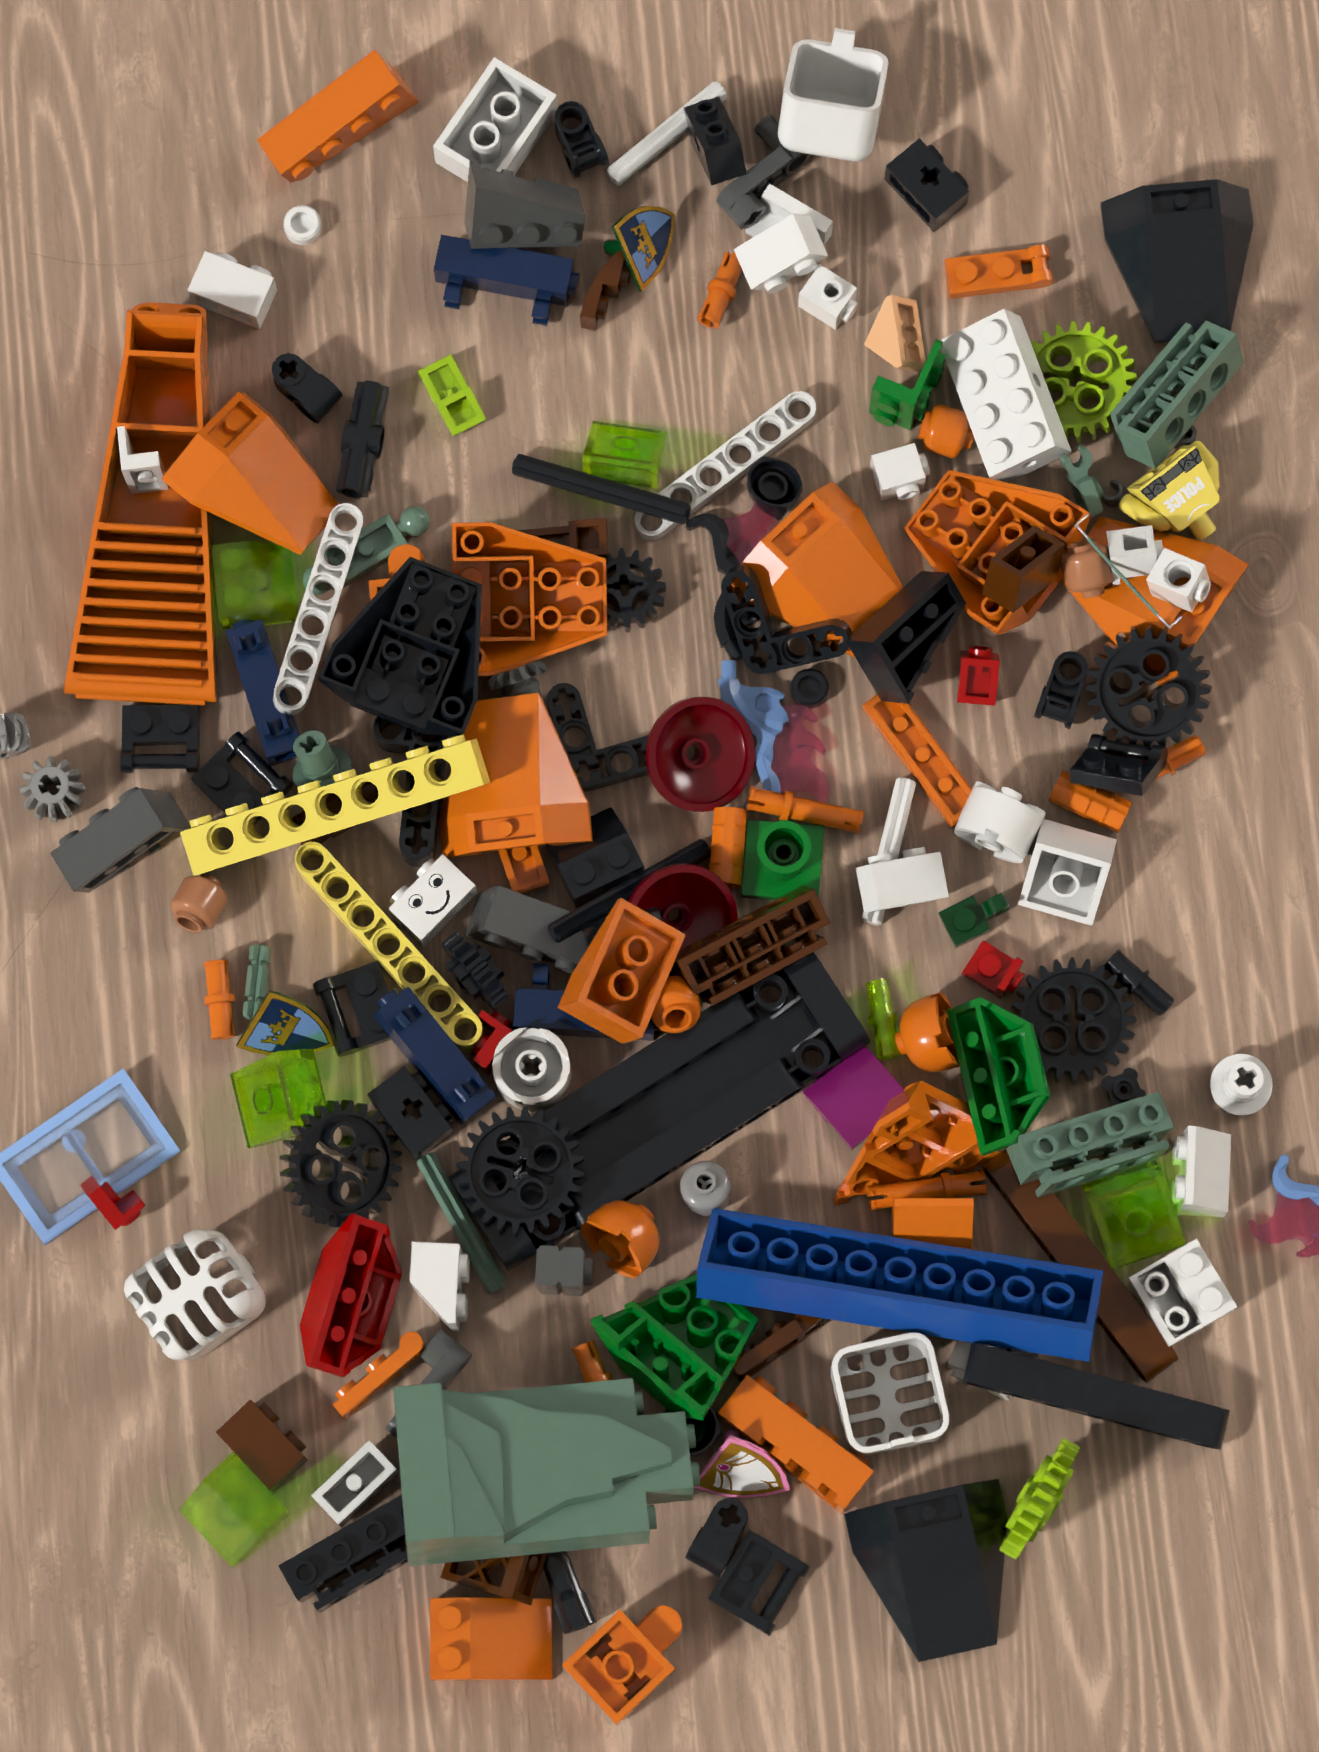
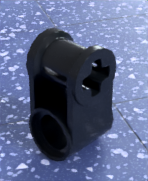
(579, 145)
(309, 390)
(1061, 695)
(716, 1543)

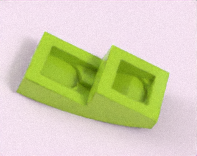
(451, 395)

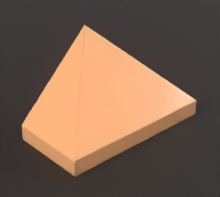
(898, 334)

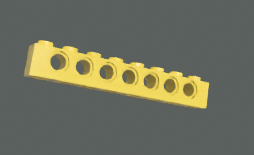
(207, 853)

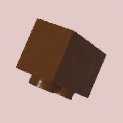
(1023, 568)
(262, 1444)

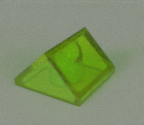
(624, 454)

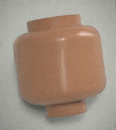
(1086, 569)
(198, 903)

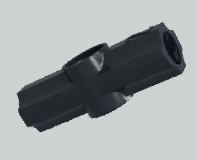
(362, 439)

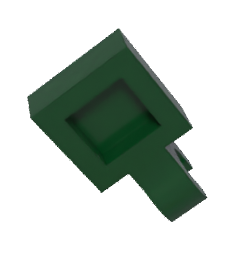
(967, 919)

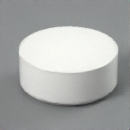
(302, 225)

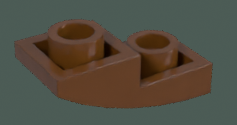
(608, 284)

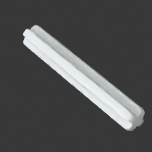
(658, 139)
(894, 831)

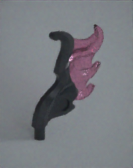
(732, 543)

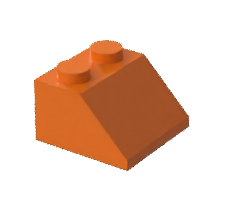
(934, 1220)

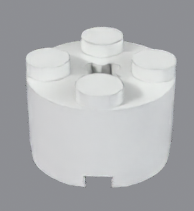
(999, 822)
(535, 1047)

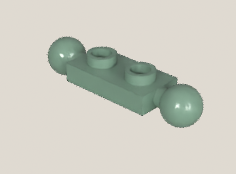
(375, 545)

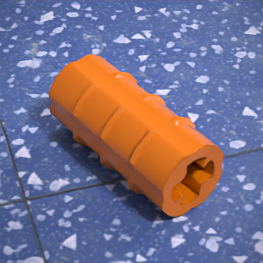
(1090, 802)
(728, 845)

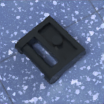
(160, 727)
(1118, 765)
(227, 786)
(364, 988)
(747, 1575)

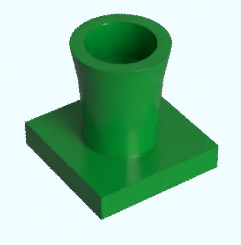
(771, 877)

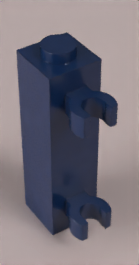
(505, 272)
(259, 676)
(539, 1010)
(433, 1054)

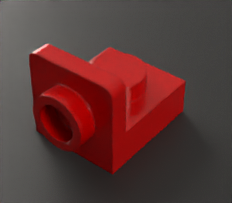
(978, 676)
(994, 970)
(487, 1044)
(114, 1209)

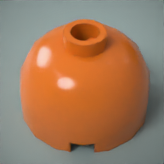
(927, 1034)
(624, 1234)

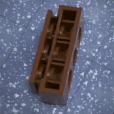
(749, 939)

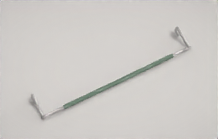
(1122, 576)

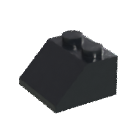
(597, 865)

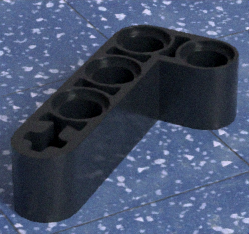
(429, 824)

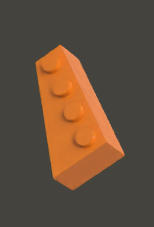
(337, 117)
(798, 1446)

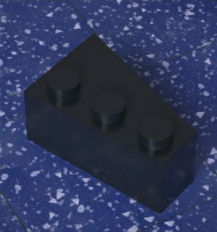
(905, 632)

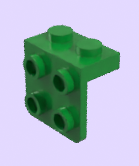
(901, 405)

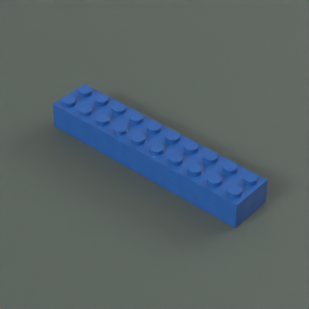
(899, 1284)

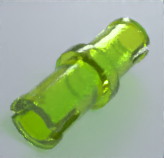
(882, 1018)

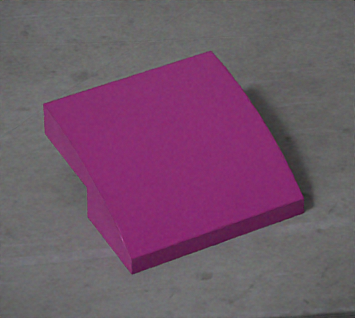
(854, 1095)

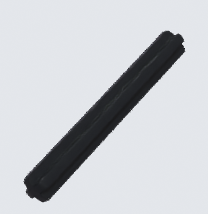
(601, 489)
(602, 905)

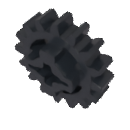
(638, 588)
(474, 970)

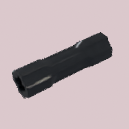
(569, 1598)

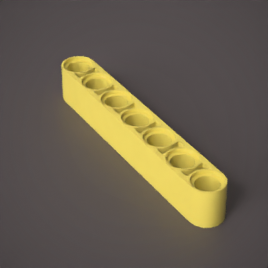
(380, 930)

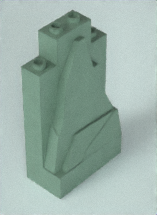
(535, 1469)

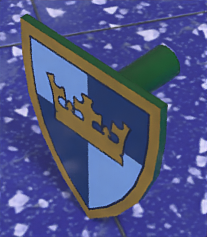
(645, 241)
(284, 1025)

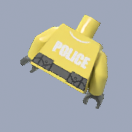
(1175, 492)

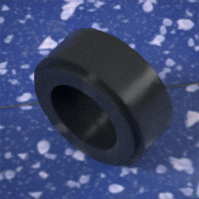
(809, 688)

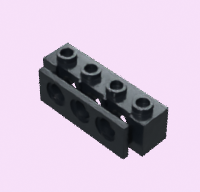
(344, 1552)

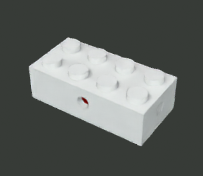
(1005, 396)

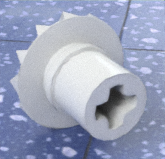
(1241, 1084)

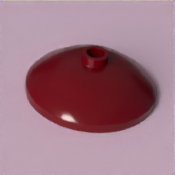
(721, 756)
(697, 893)

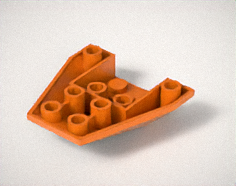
(253, 476)
(973, 520)
(823, 564)
(533, 593)
(1122, 609)
(531, 790)

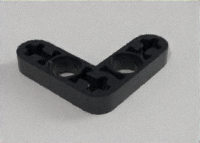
(776, 642)
(587, 751)

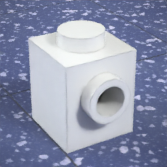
(828, 297)
(899, 472)

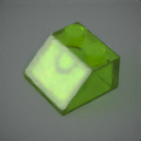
(254, 583)
(276, 1093)
(1134, 1214)
(233, 1509)

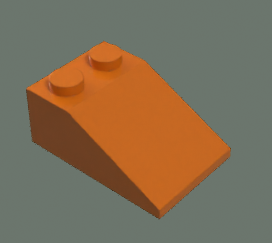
(622, 973)
(490, 1639)

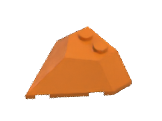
(913, 1139)

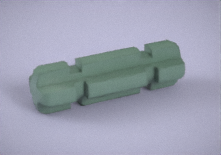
(256, 979)

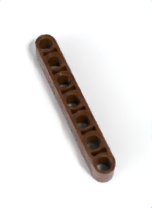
(1069, 1245)

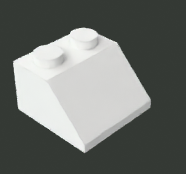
(1067, 872)

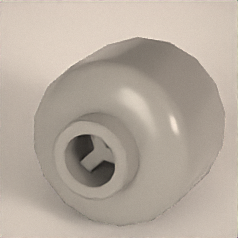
(704, 1200)

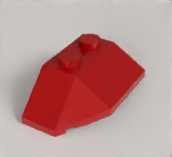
(350, 1297)

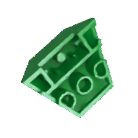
(678, 1345)

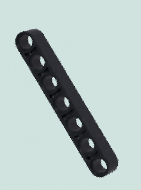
(1096, 1396)

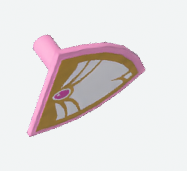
(742, 1470)

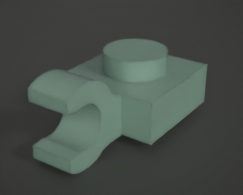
(1085, 489)

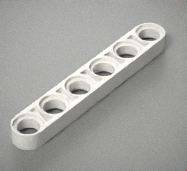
(732, 471)
(321, 609)

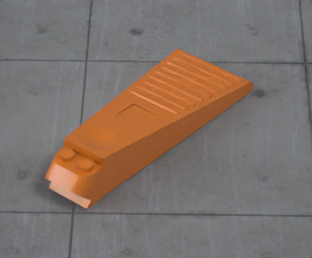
(149, 565)

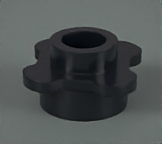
(1126, 1079)

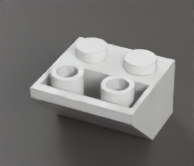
(1203, 1172)
(438, 1277)
(1183, 1293)

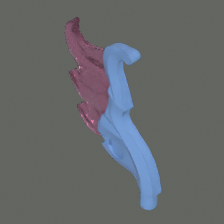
(781, 739)
(1294, 1213)

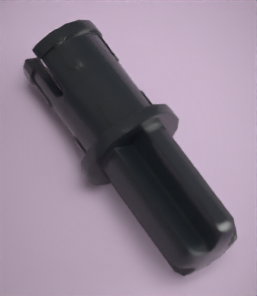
(1139, 983)

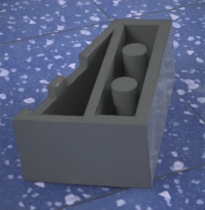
(118, 837)
(520, 925)

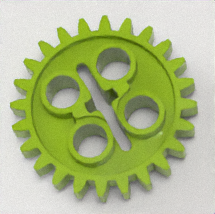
(1084, 350)
(1039, 1498)

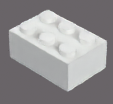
(496, 122)

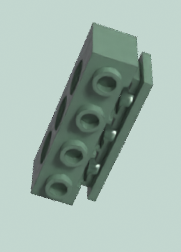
(1218, 361)
(1090, 1136)

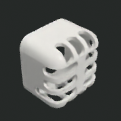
(245, 1305)
(885, 1389)

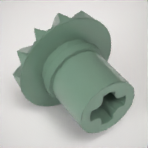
(318, 759)

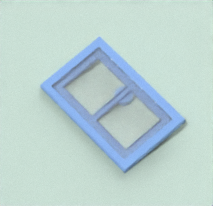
(99, 1135)

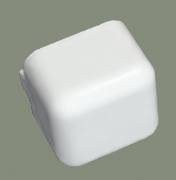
(832, 98)

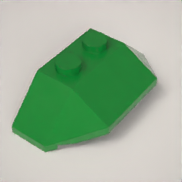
(999, 1071)

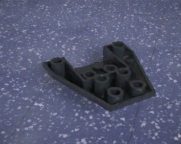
(1180, 251)
(413, 651)
(936, 1565)

